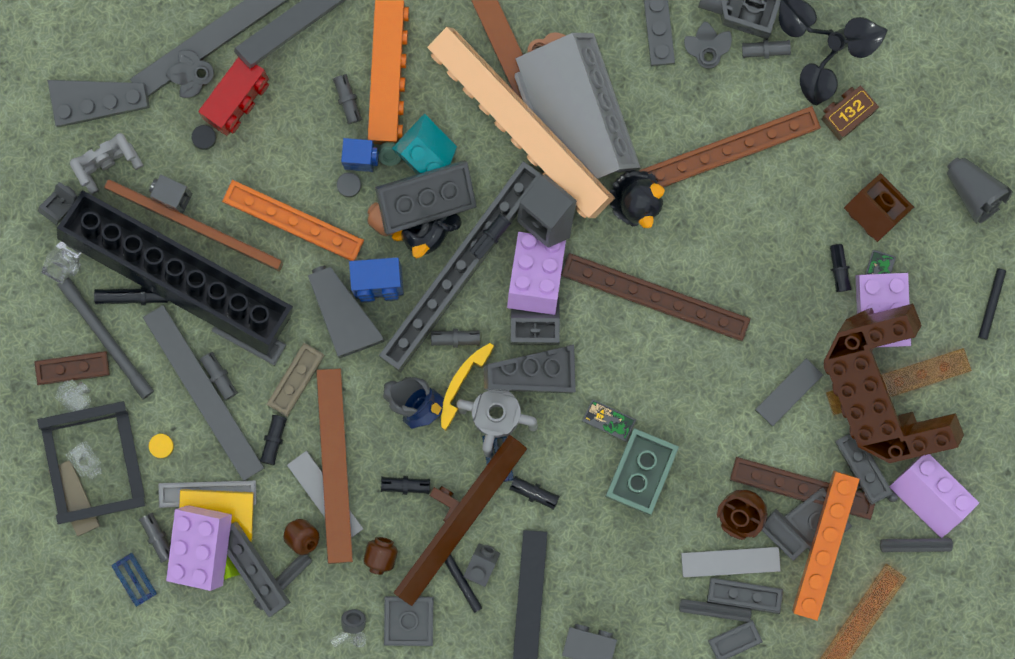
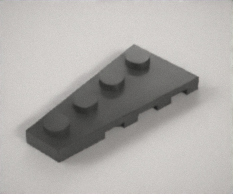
(92, 100)
(539, 372)

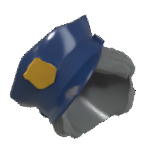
(414, 401)

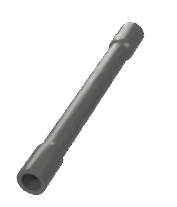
(136, 379)

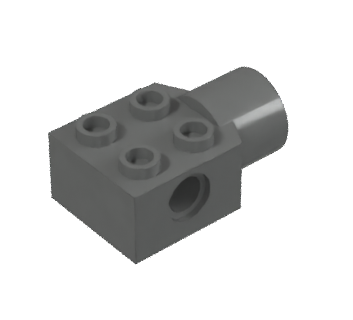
(745, 15)

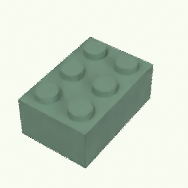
(642, 471)

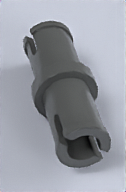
(766, 49)
(347, 99)
(455, 338)
(218, 376)
(156, 536)

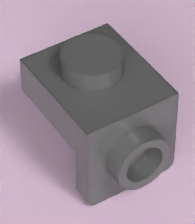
(58, 203)
(482, 564)

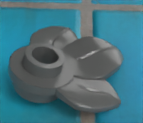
(708, 42)
(186, 73)

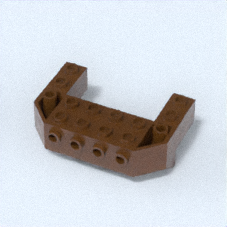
(866, 398)

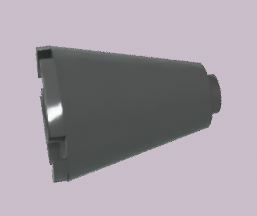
(977, 189)

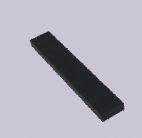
(530, 595)

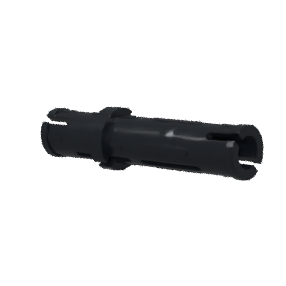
(126, 296)

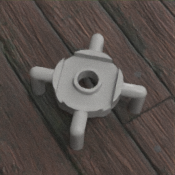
(103, 158)
(499, 427)

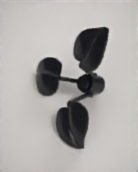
(859, 35)

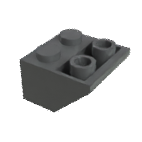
(547, 212)
(535, 327)

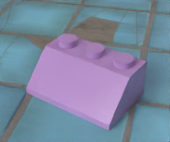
(934, 494)

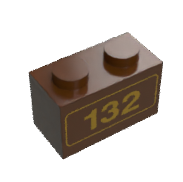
(850, 112)

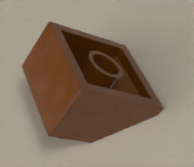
(878, 207)

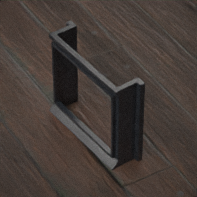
(114, 410)

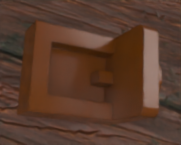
(445, 497)

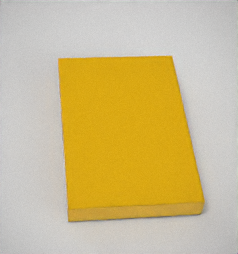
(231, 502)

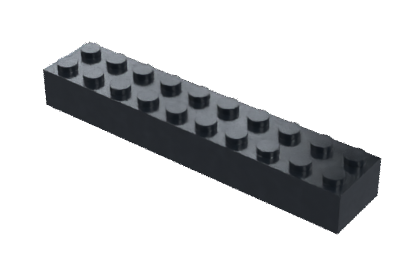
(174, 272)

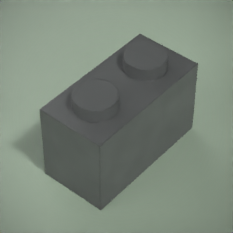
(170, 193)
(587, 645)

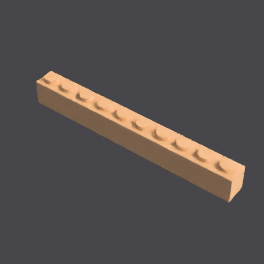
(520, 122)

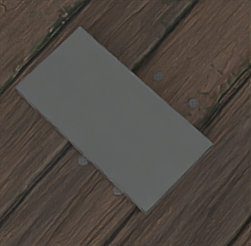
(425, 197)

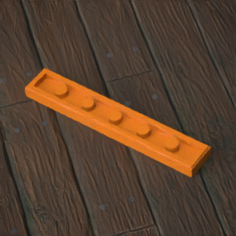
(292, 221)

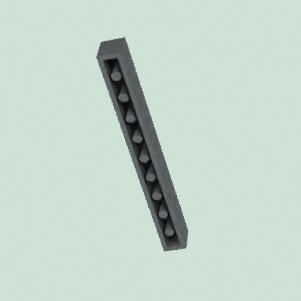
(456, 272)

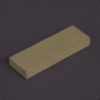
(295, 379)
(76, 498)

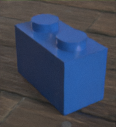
(359, 155)

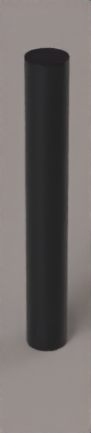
(992, 304)
(463, 584)

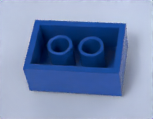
(376, 279)

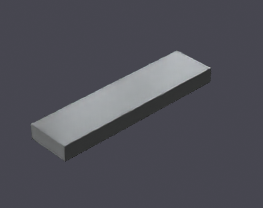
(311, 479)
(170, 492)
(730, 562)

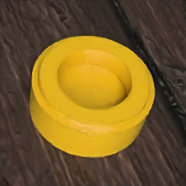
(161, 446)

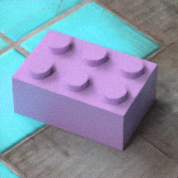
(535, 275)
(883, 293)
(199, 547)

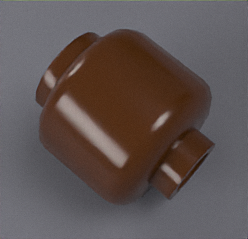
(301, 536)
(380, 555)

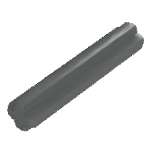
(916, 545)
(290, 573)
(715, 610)

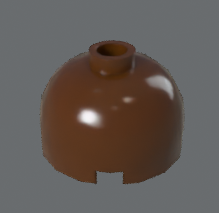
(742, 514)

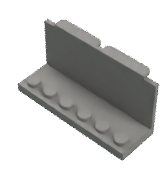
(575, 99)

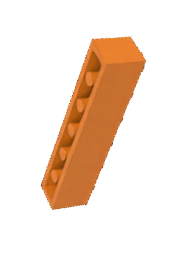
(386, 71)
(825, 545)

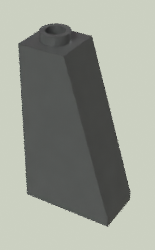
(344, 318)

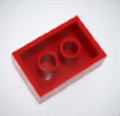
(234, 96)

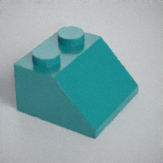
(425, 146)

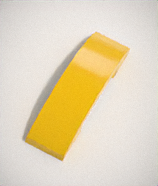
(478, 358)

